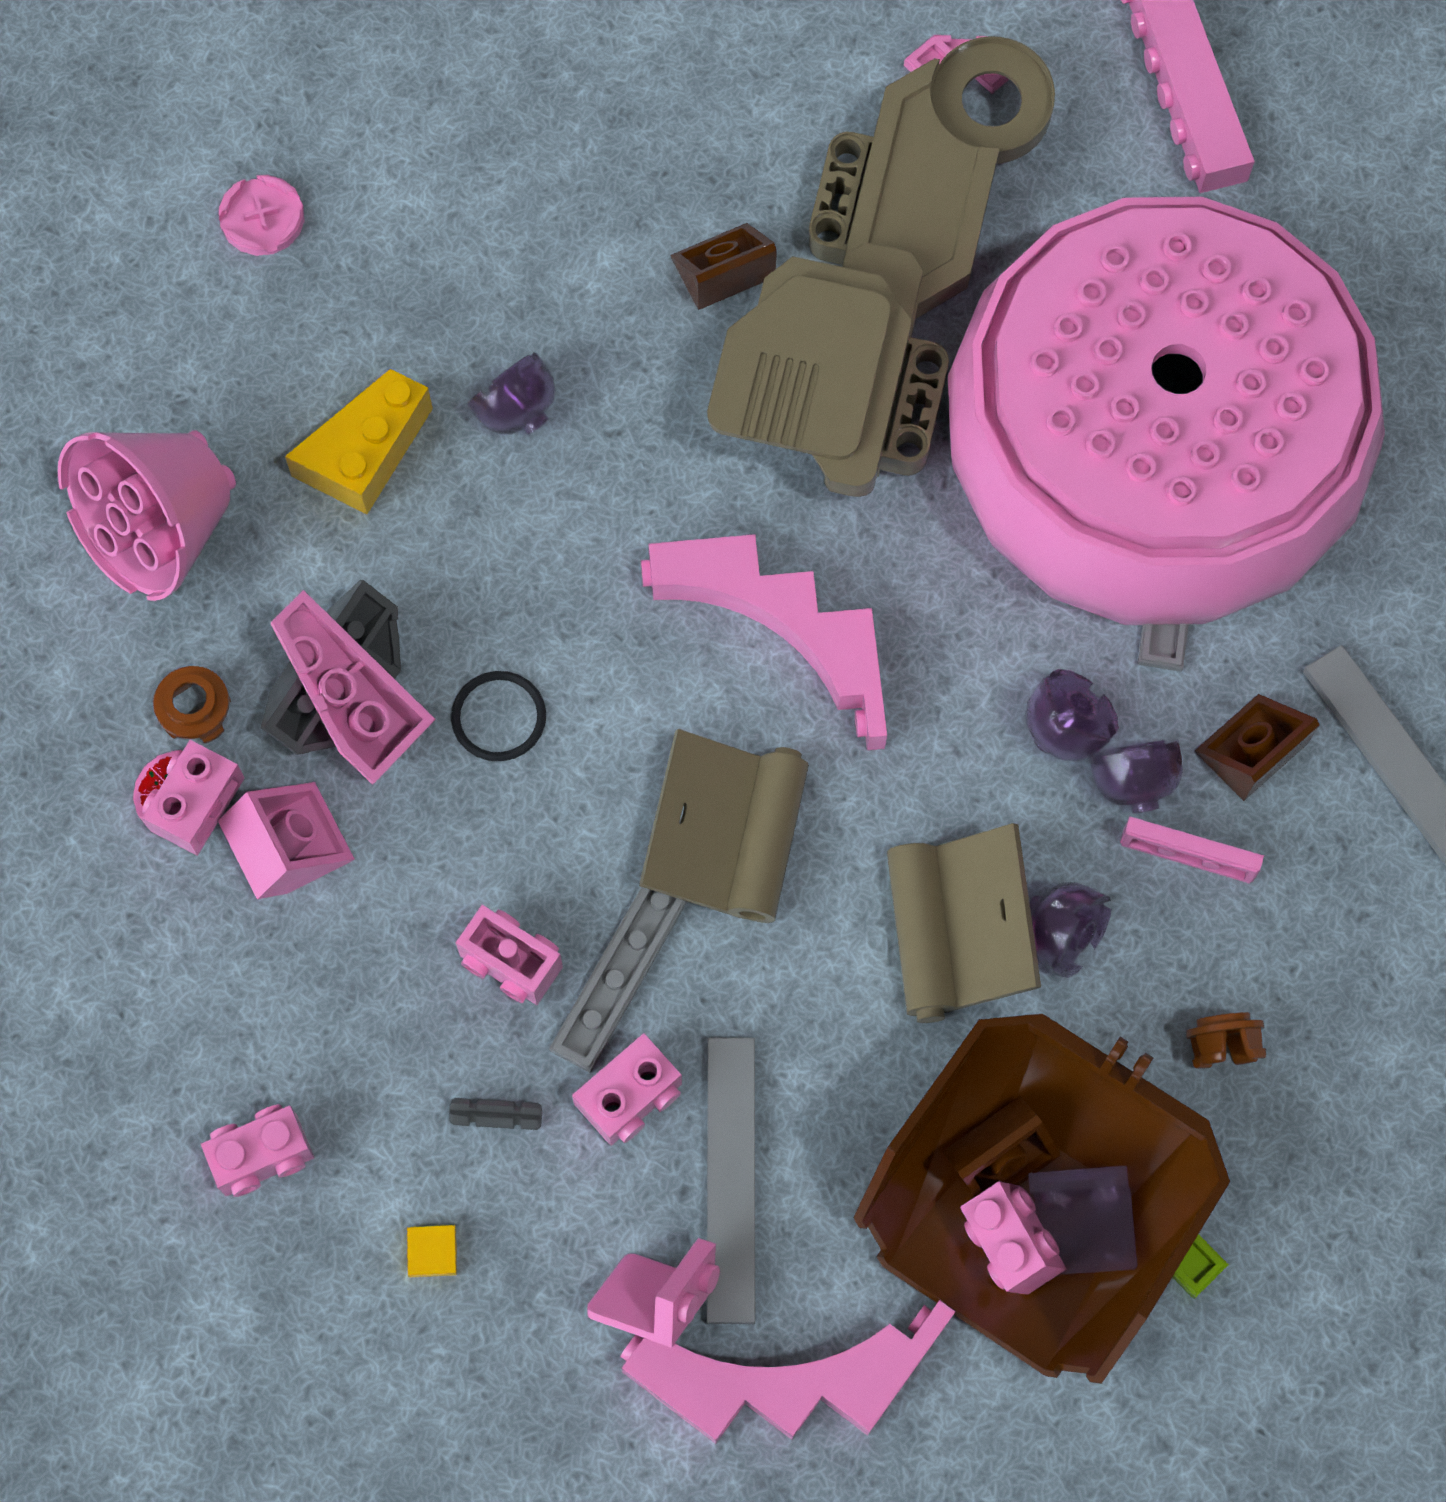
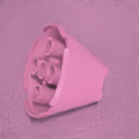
(144, 504)

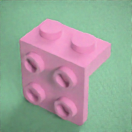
(656, 1297)

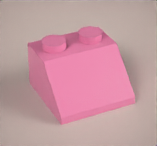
(284, 838)

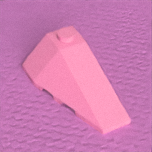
(354, 695)

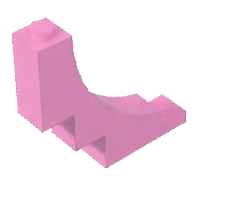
(834, 643)
(852, 1383)

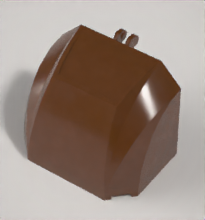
(1097, 1120)

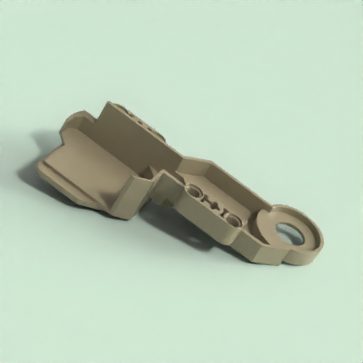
(831, 346)

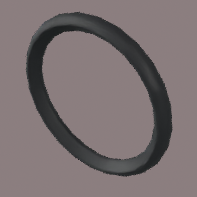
(492, 676)

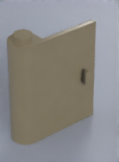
(732, 829)
(963, 922)

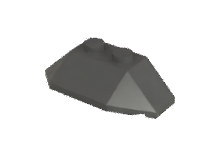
(373, 625)

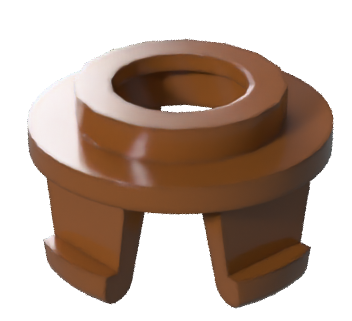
(208, 720)
(1236, 1029)

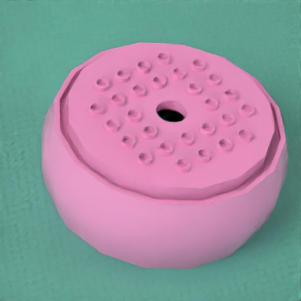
(1147, 494)

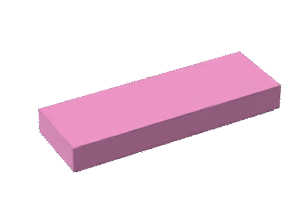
(1191, 850)

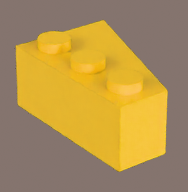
(363, 442)

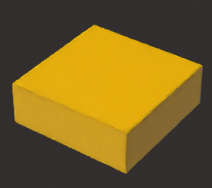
(432, 1251)

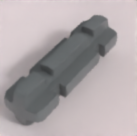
(495, 1114)

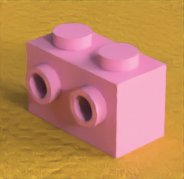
(192, 796)
(504, 951)
(622, 1085)
(257, 1150)
(1013, 1238)

